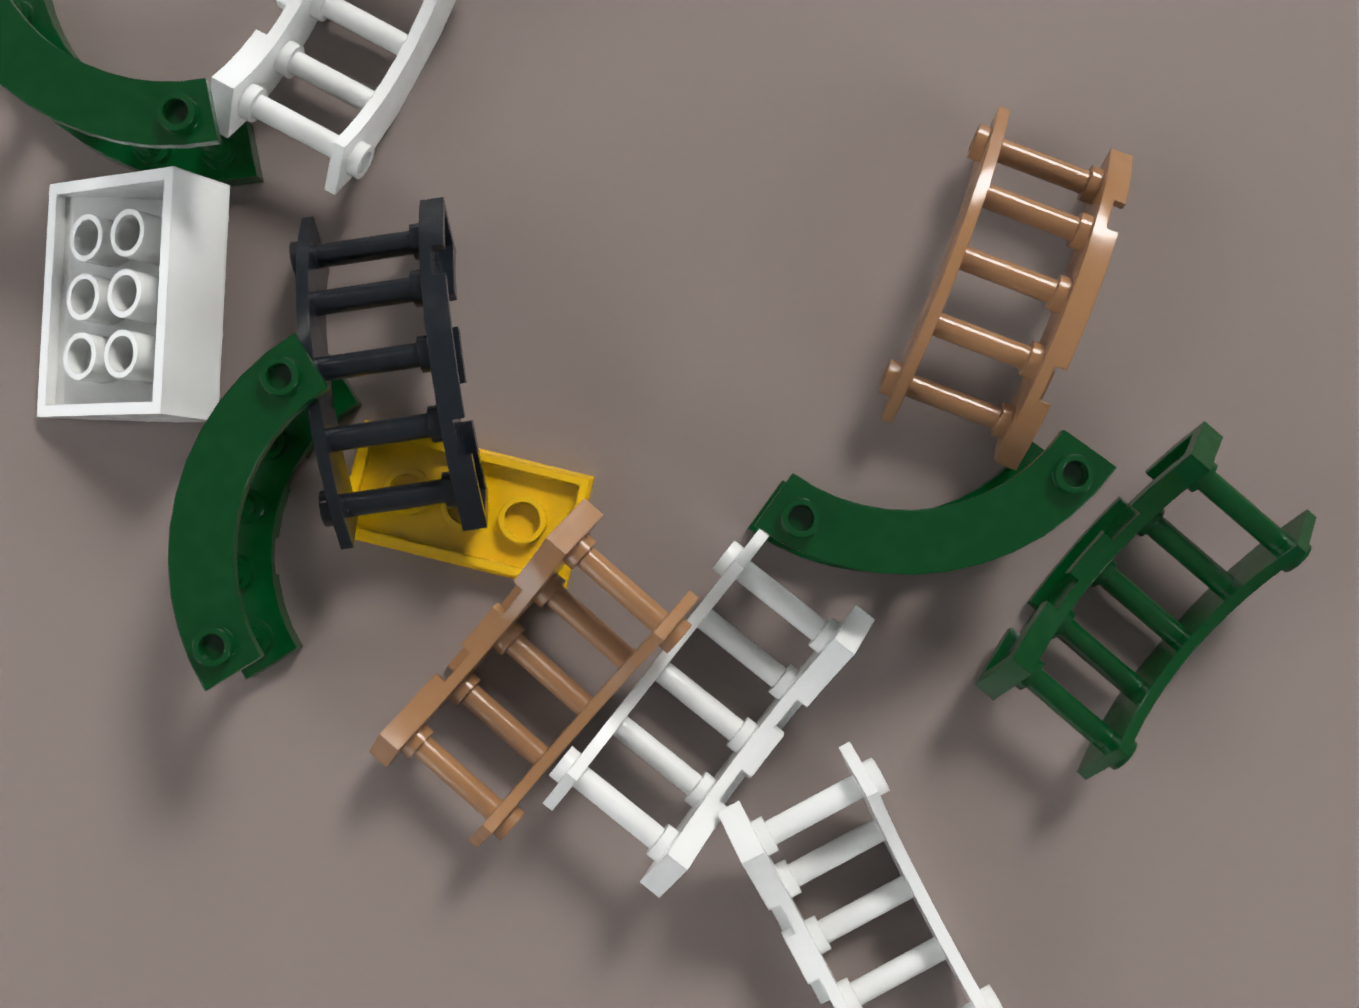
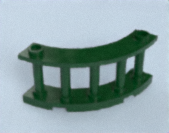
(119, 116)
(233, 510)
(966, 532)
(1093, 563)

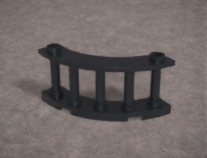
(435, 352)

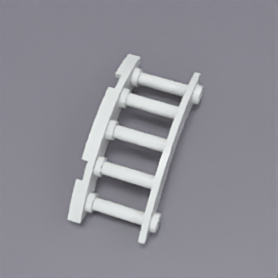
(245, 82)
(750, 741)
(811, 937)

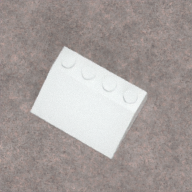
(134, 297)

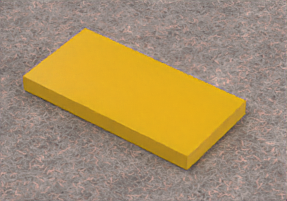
(523, 507)

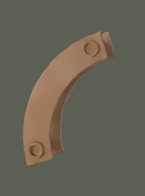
(1067, 296)
(501, 631)

